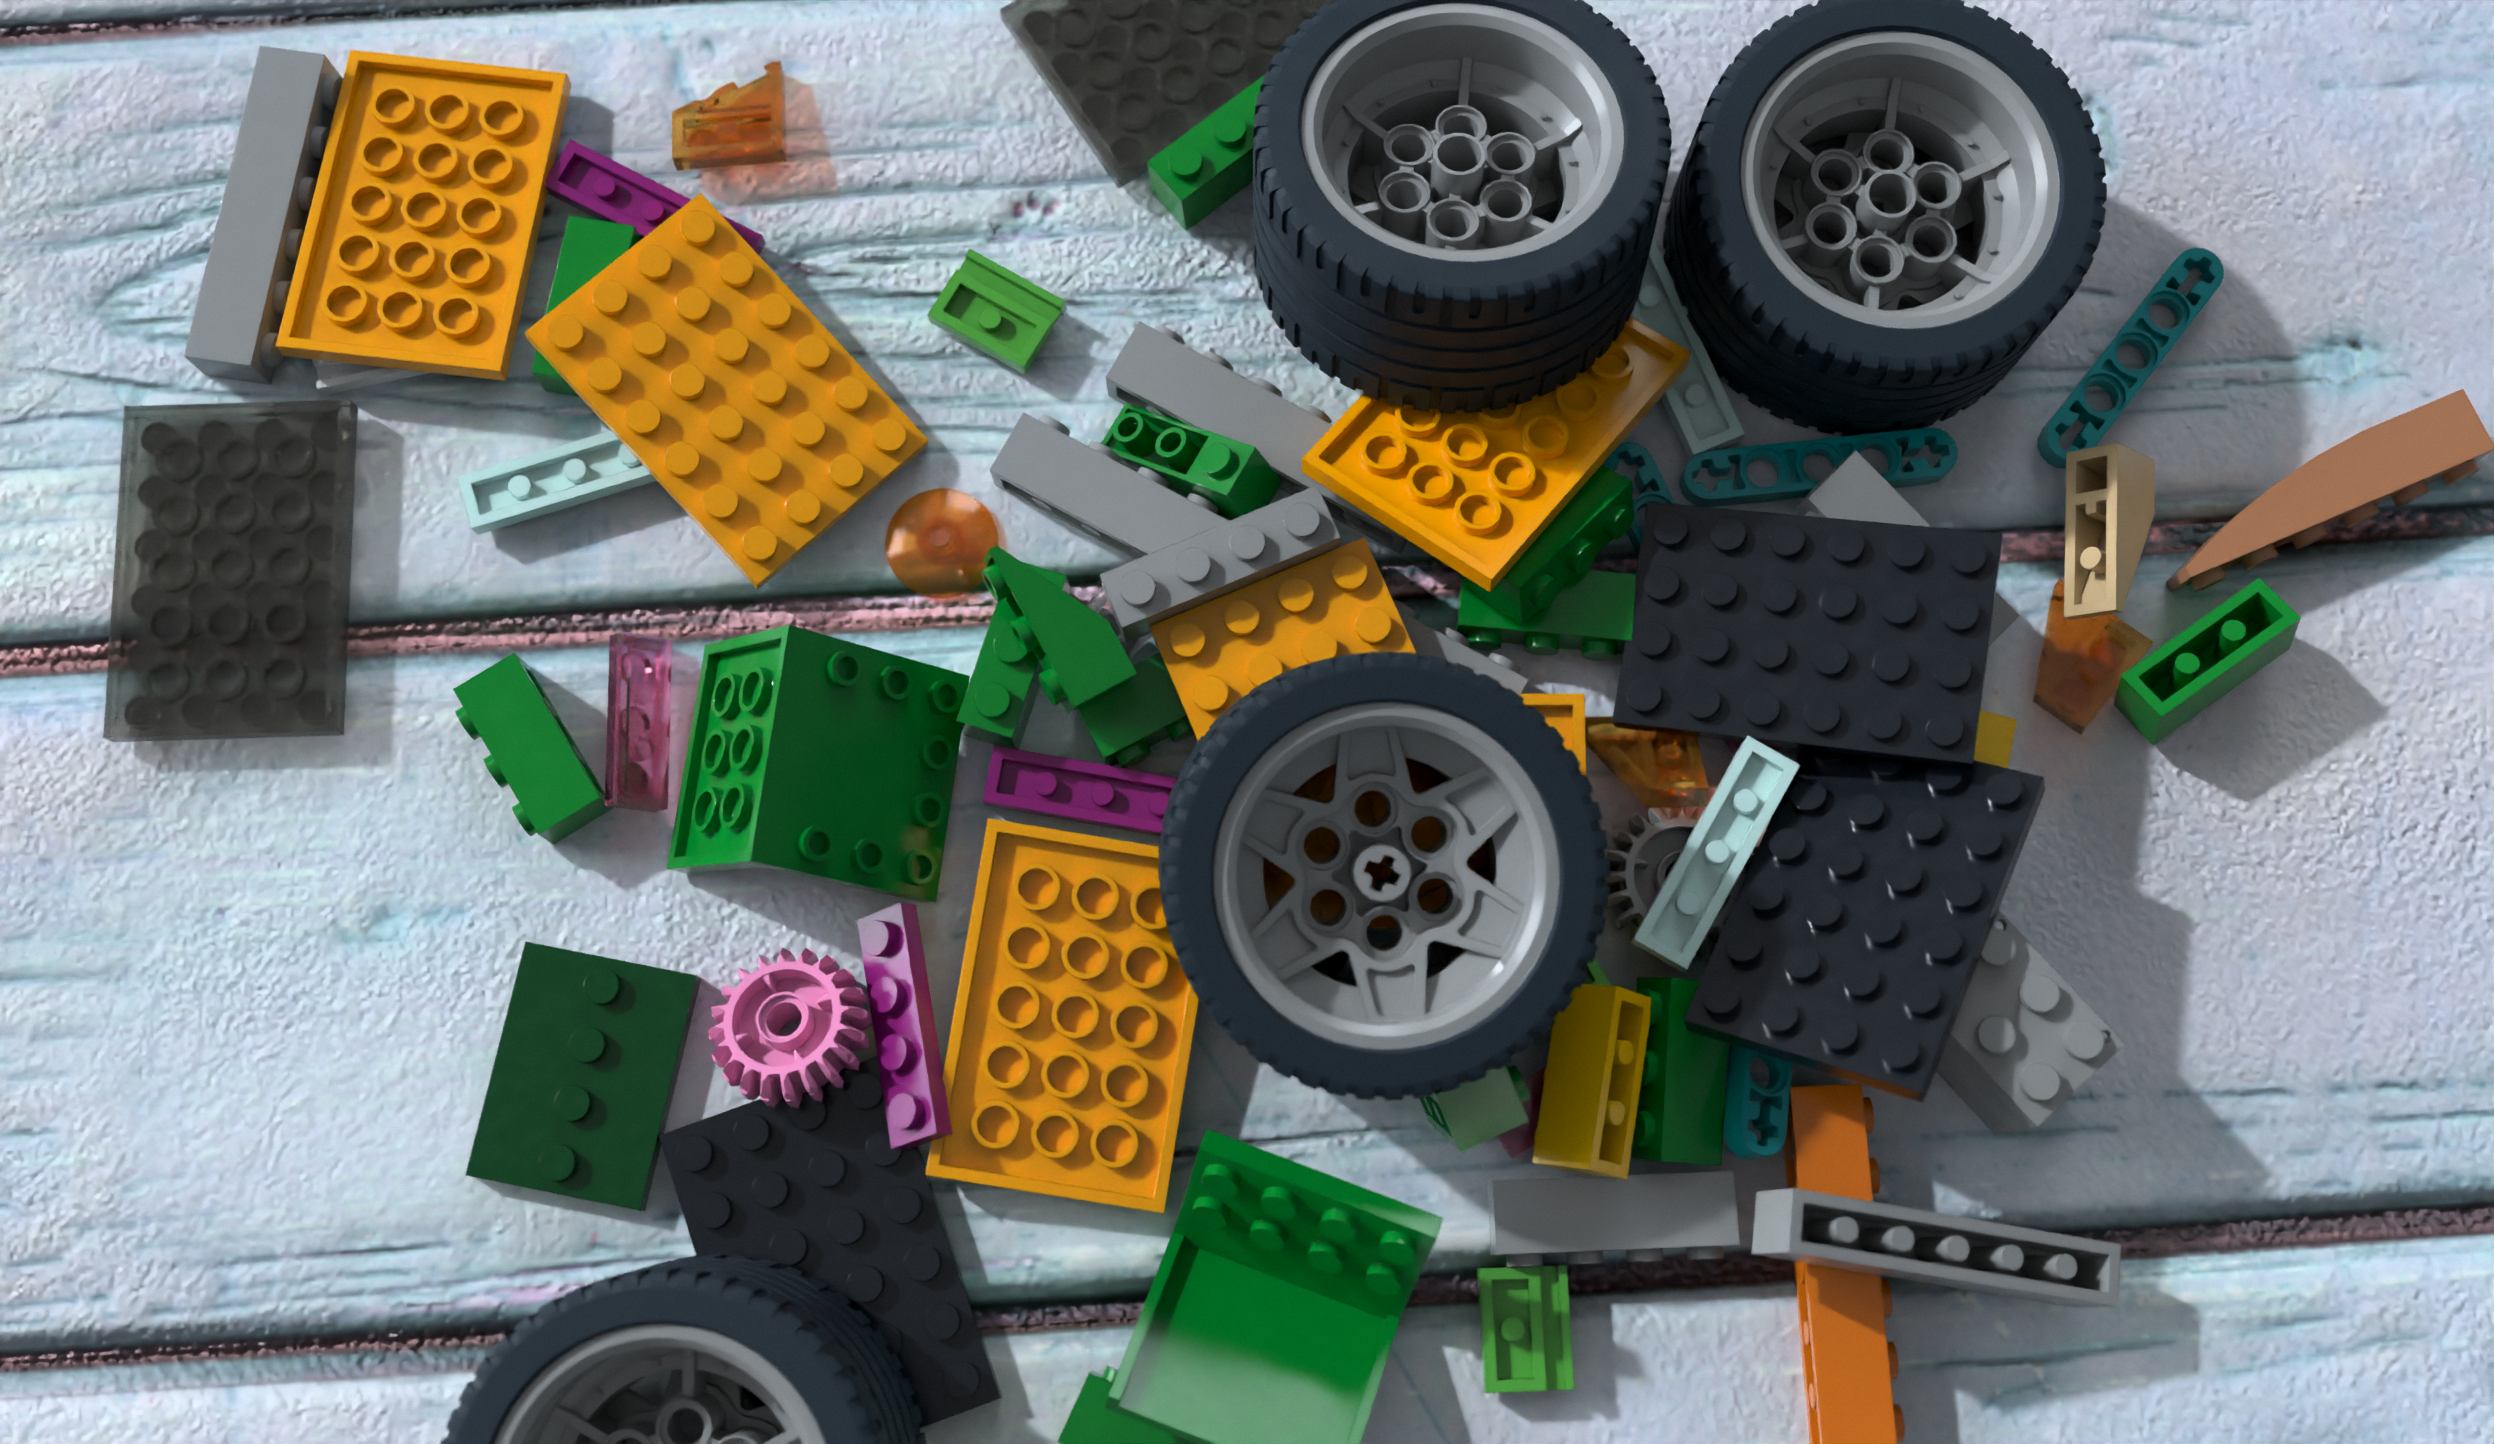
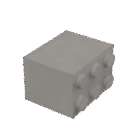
(2021, 1037)

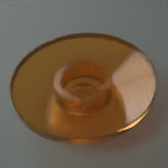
(947, 568)

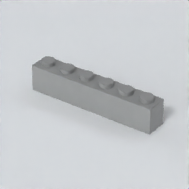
(263, 215)
(1205, 393)
(1935, 1248)

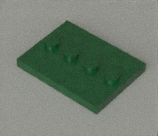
(584, 1076)

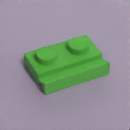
(997, 311)
(1525, 1329)

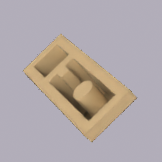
(2105, 526)

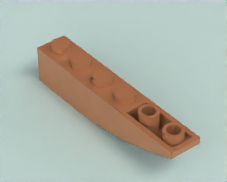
(2346, 485)

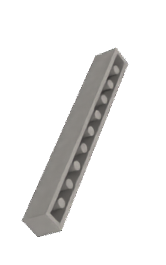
(1142, 516)

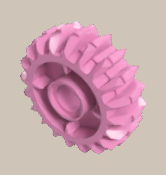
(811, 1055)

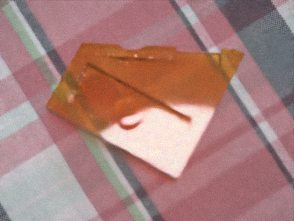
(733, 125)
(2083, 662)
(1652, 765)

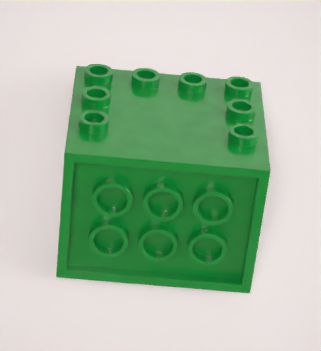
(819, 763)
(1271, 1303)

